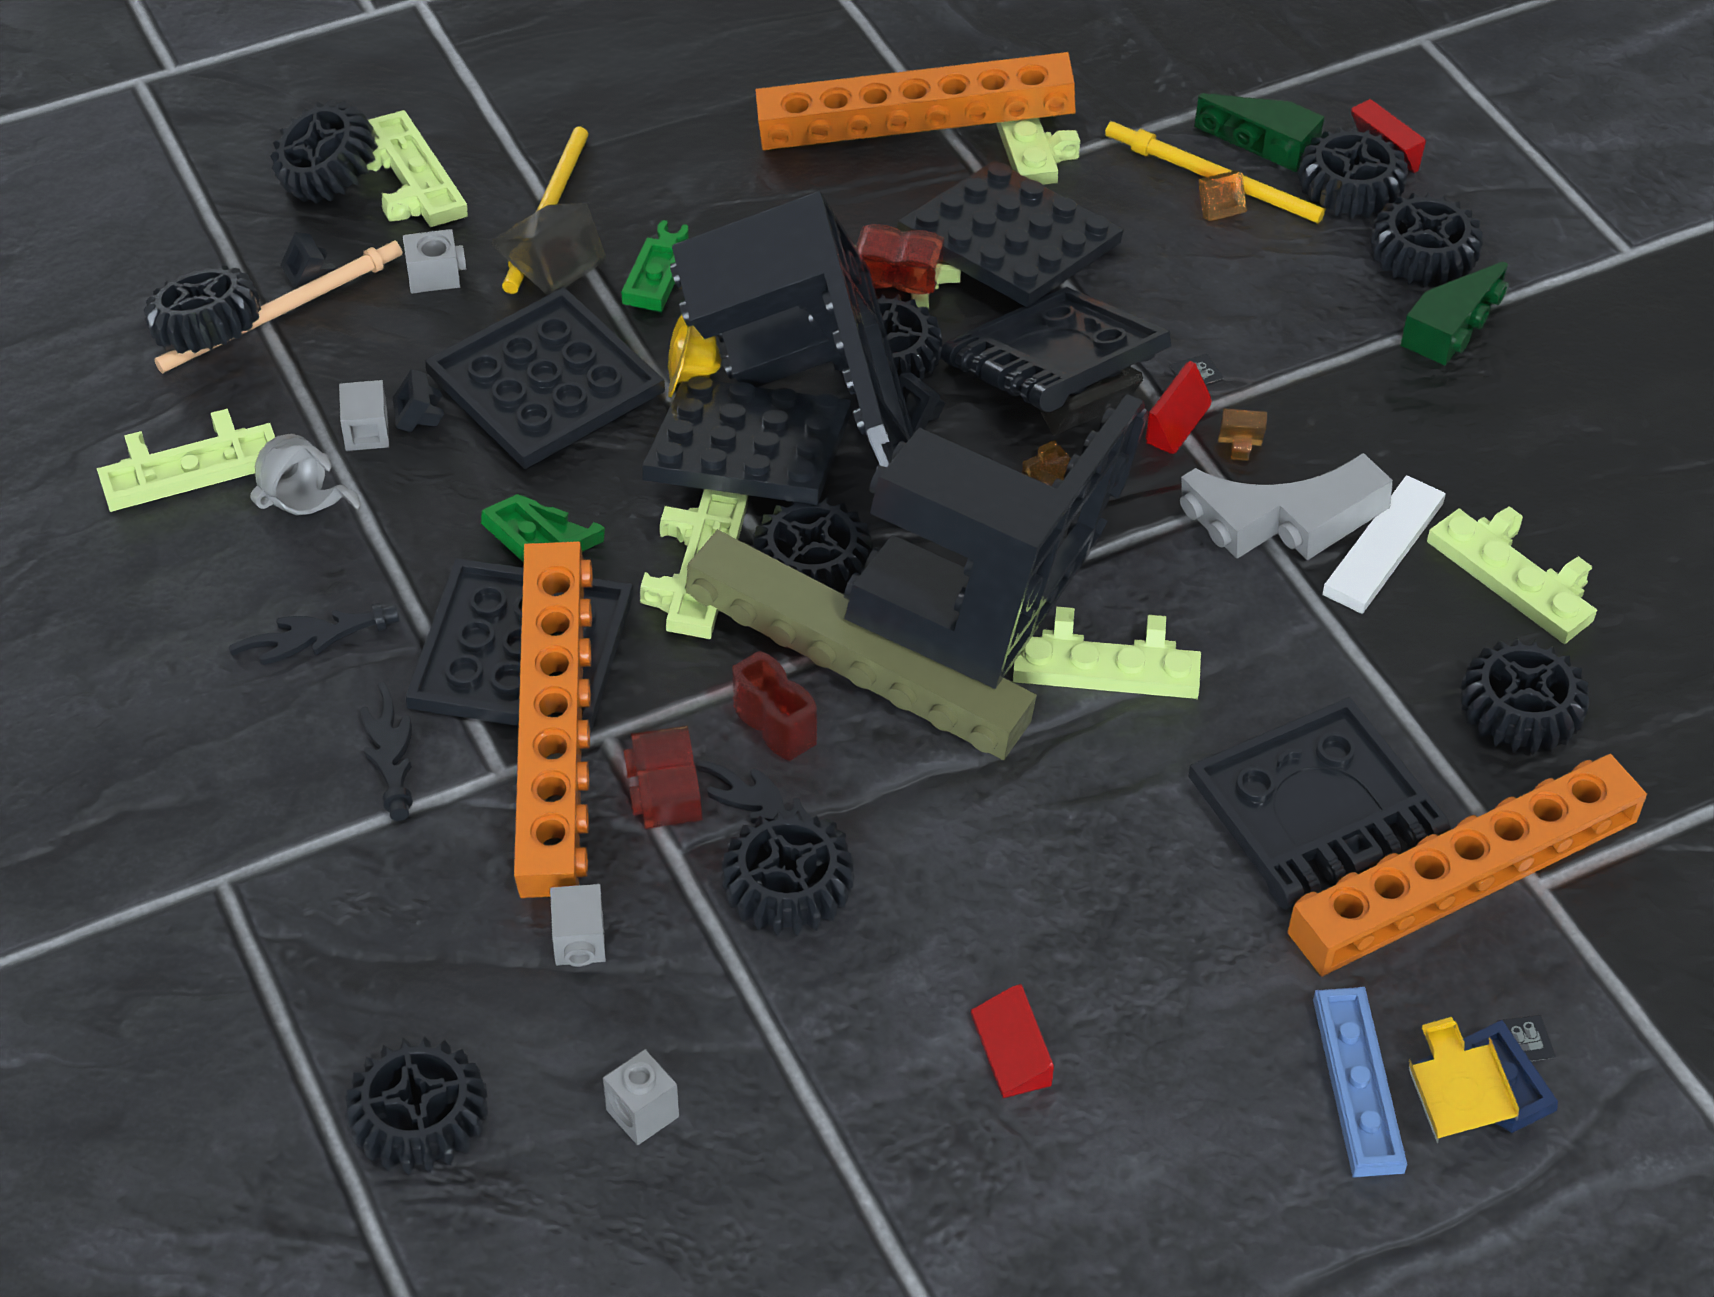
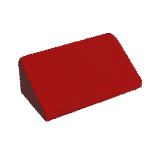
(1380, 122)
(1178, 410)
(1013, 1043)

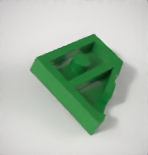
(525, 521)

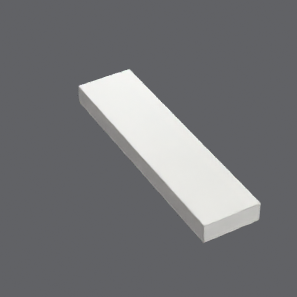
(1383, 545)

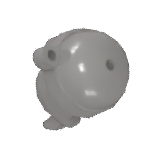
(292, 475)

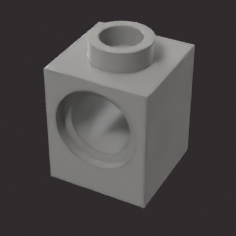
(433, 261)
(364, 415)
(577, 925)
(641, 1097)

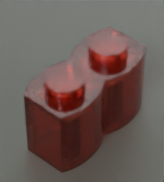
(900, 258)
(774, 705)
(665, 777)

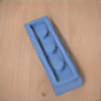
(1359, 1082)

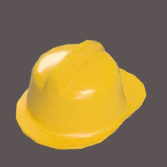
(691, 355)

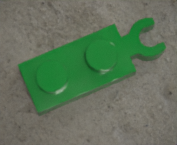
(651, 275)

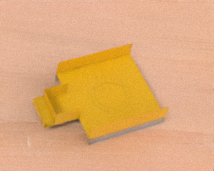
(1461, 1086)

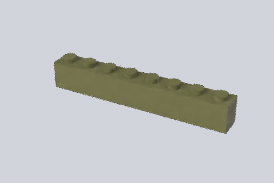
(811, 621)

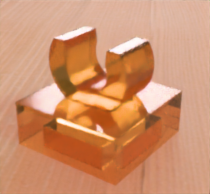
(1222, 195)
(1242, 430)
(1048, 464)

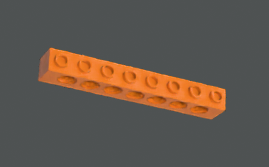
(915, 101)
(547, 571)
(1464, 863)

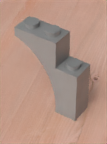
(1304, 512)

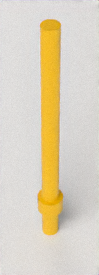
(1146, 143)
(552, 194)

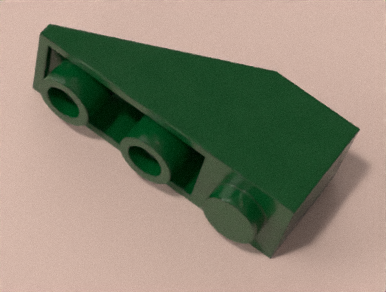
(1261, 126)
(1448, 314)

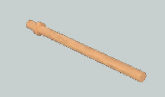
(371, 261)

